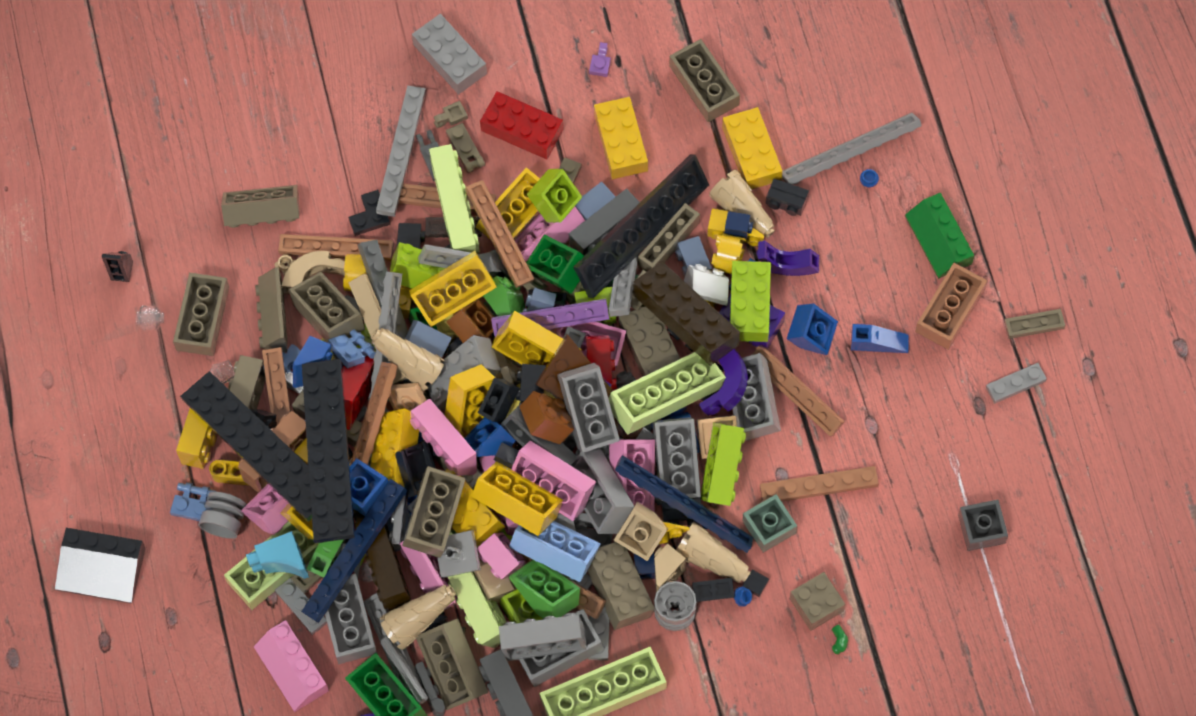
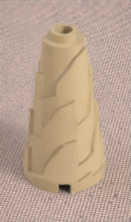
(736, 196)
(413, 362)
(710, 554)
(416, 615)

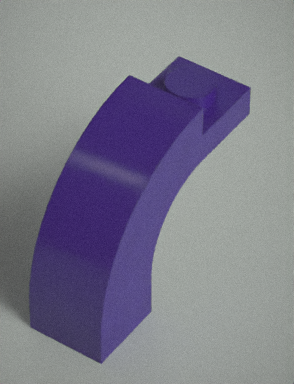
(788, 263)
(733, 386)

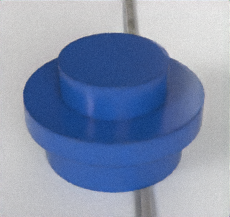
(869, 178)
(742, 596)

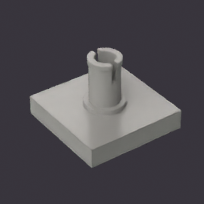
(459, 555)

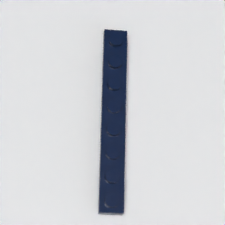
(684, 504)
(354, 551)

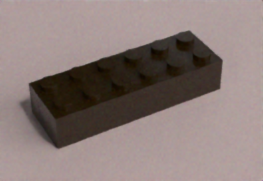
(686, 313)
(385, 569)

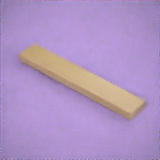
(369, 309)

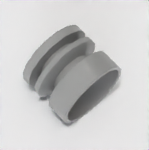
(222, 515)
(675, 595)

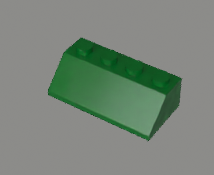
(939, 235)
(382, 690)

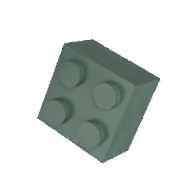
(769, 523)

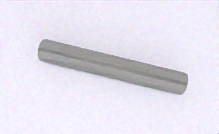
(404, 670)

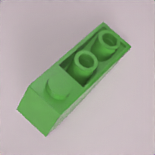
(324, 557)

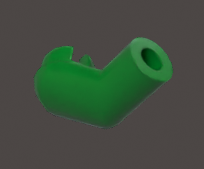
(841, 641)

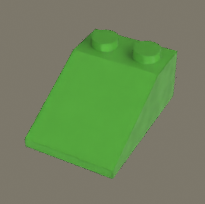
(505, 297)
(546, 589)

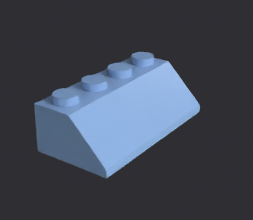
(557, 548)

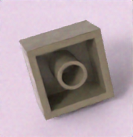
(817, 601)

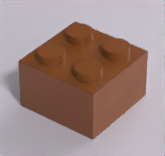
(472, 320)
(546, 417)

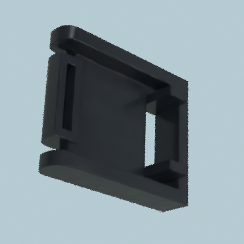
(412, 465)

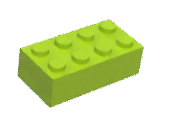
(406, 263)
(750, 299)
(722, 464)

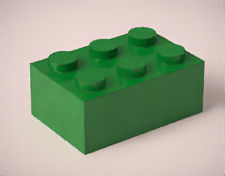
(555, 263)

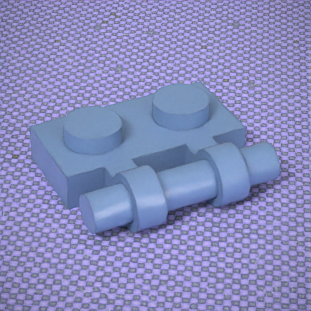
(346, 348)
(188, 507)

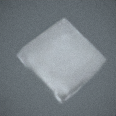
(223, 371)

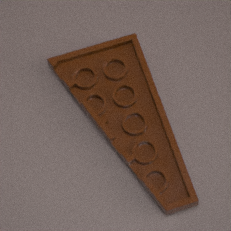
(567, 358)

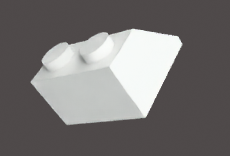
(708, 284)

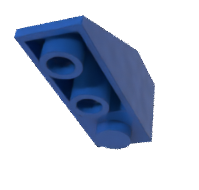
(878, 339)

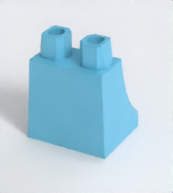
(278, 555)

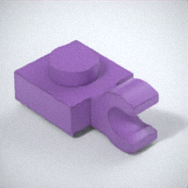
(600, 63)

